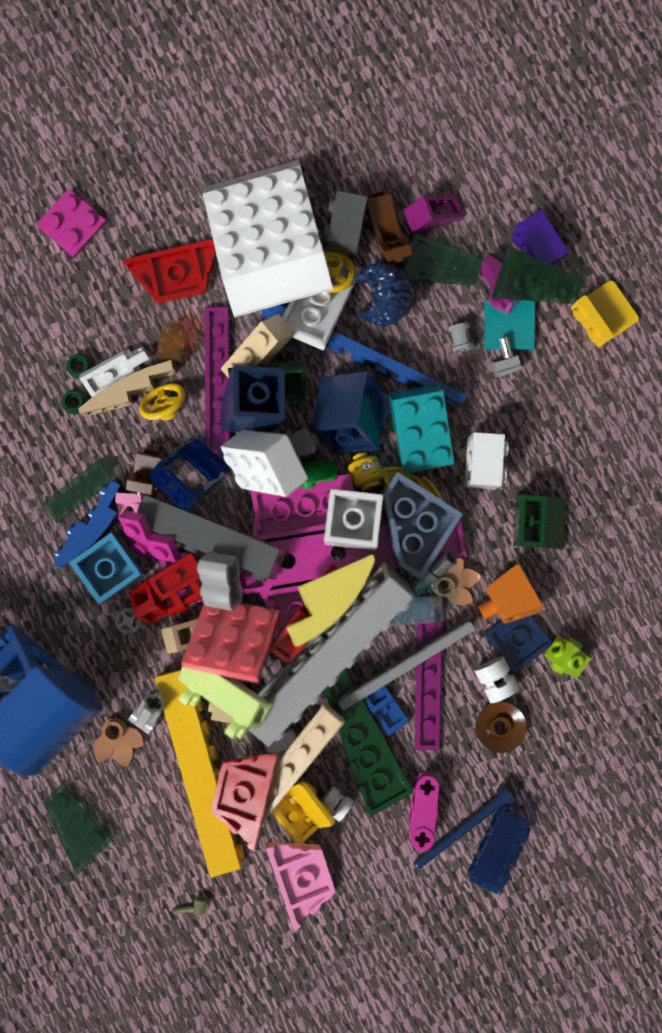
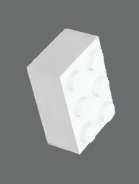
(264, 462)

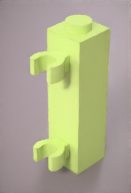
(227, 694)

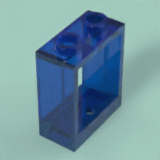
(194, 452)

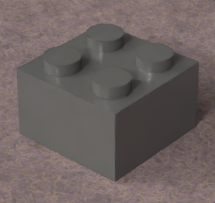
(346, 220)

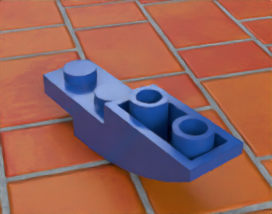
(83, 535)

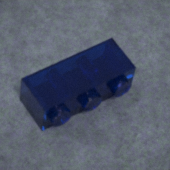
(498, 850)

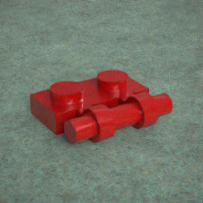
(176, 578)

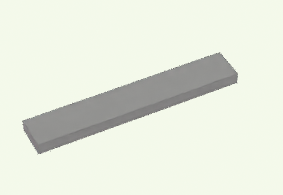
(405, 664)

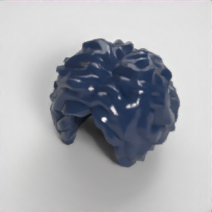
(390, 293)

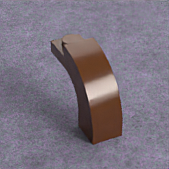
(385, 227)

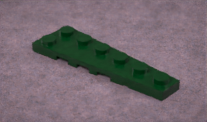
(370, 757)

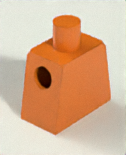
(511, 597)

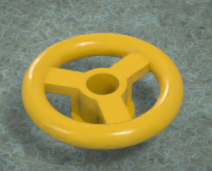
(334, 264)
(164, 406)

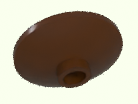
(510, 736)

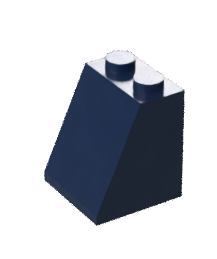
(253, 399)
(348, 413)

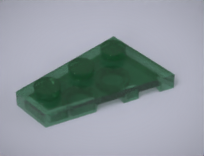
(440, 263)
(77, 827)

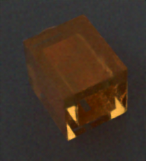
(173, 344)

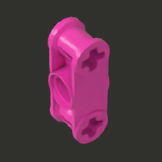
(424, 811)

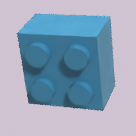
(107, 568)

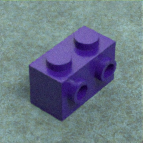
(539, 239)

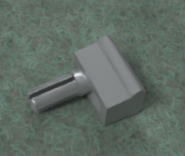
(509, 363)

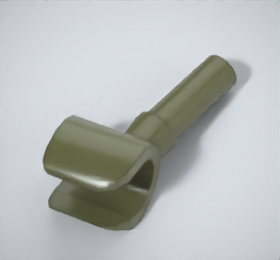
(198, 908)

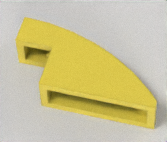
(329, 599)

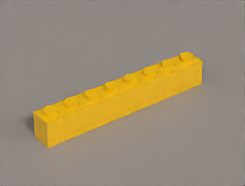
(199, 775)

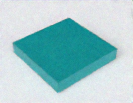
(517, 326)

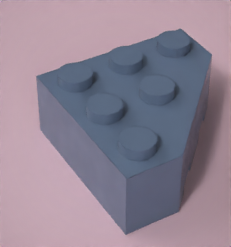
(416, 524)

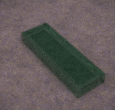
(79, 491)

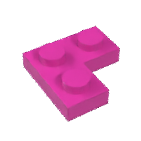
(144, 541)

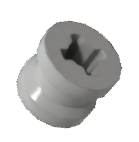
(125, 622)

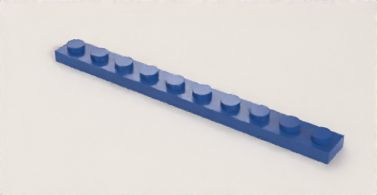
(381, 363)

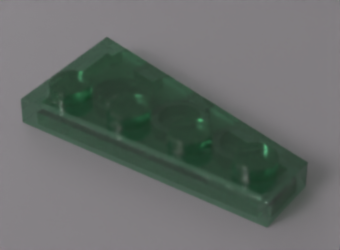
(533, 280)

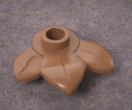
(459, 582)
(119, 745)

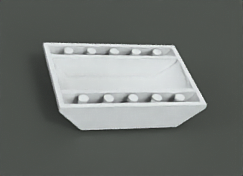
(266, 238)

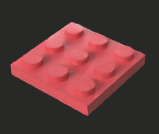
(232, 641)

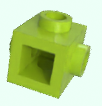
(567, 657)

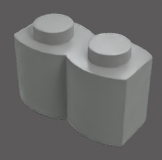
(220, 581)

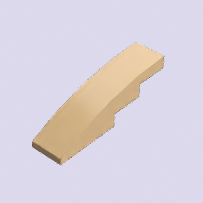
(120, 392)

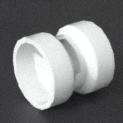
(333, 801)

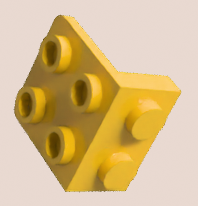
(604, 313)
(302, 812)

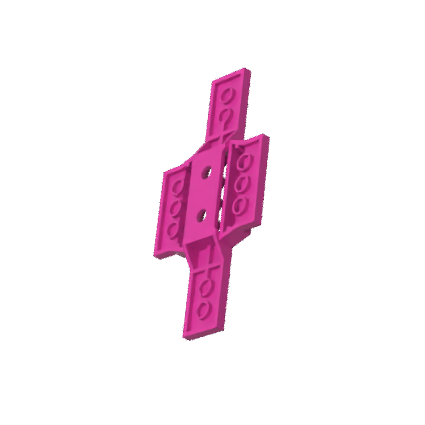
(304, 513)

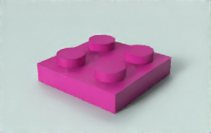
(71, 223)

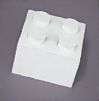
(485, 461)
(353, 519)

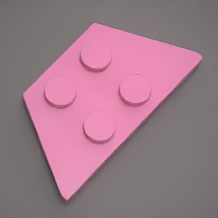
(301, 878)

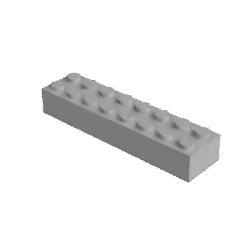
(331, 651)

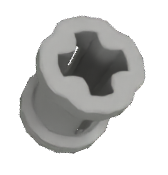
(461, 337)

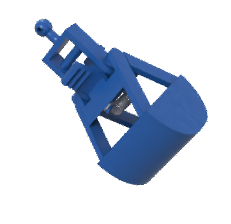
(38, 705)

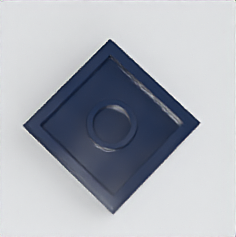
(518, 641)

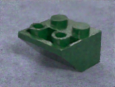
(539, 522)

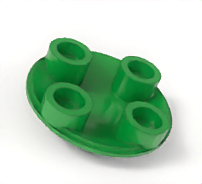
(318, 471)

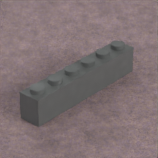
(210, 536)

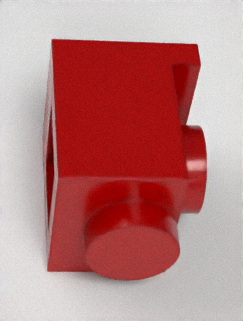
(146, 604)

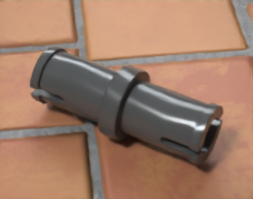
(435, 571)

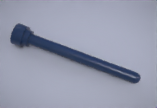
(502, 798)

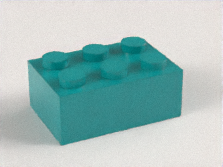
(421, 428)

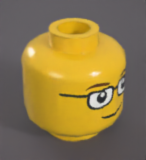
(366, 471)

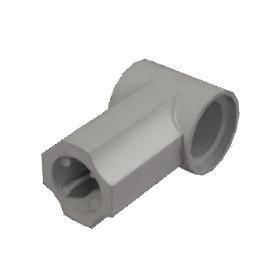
(148, 712)

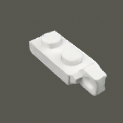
(112, 370)

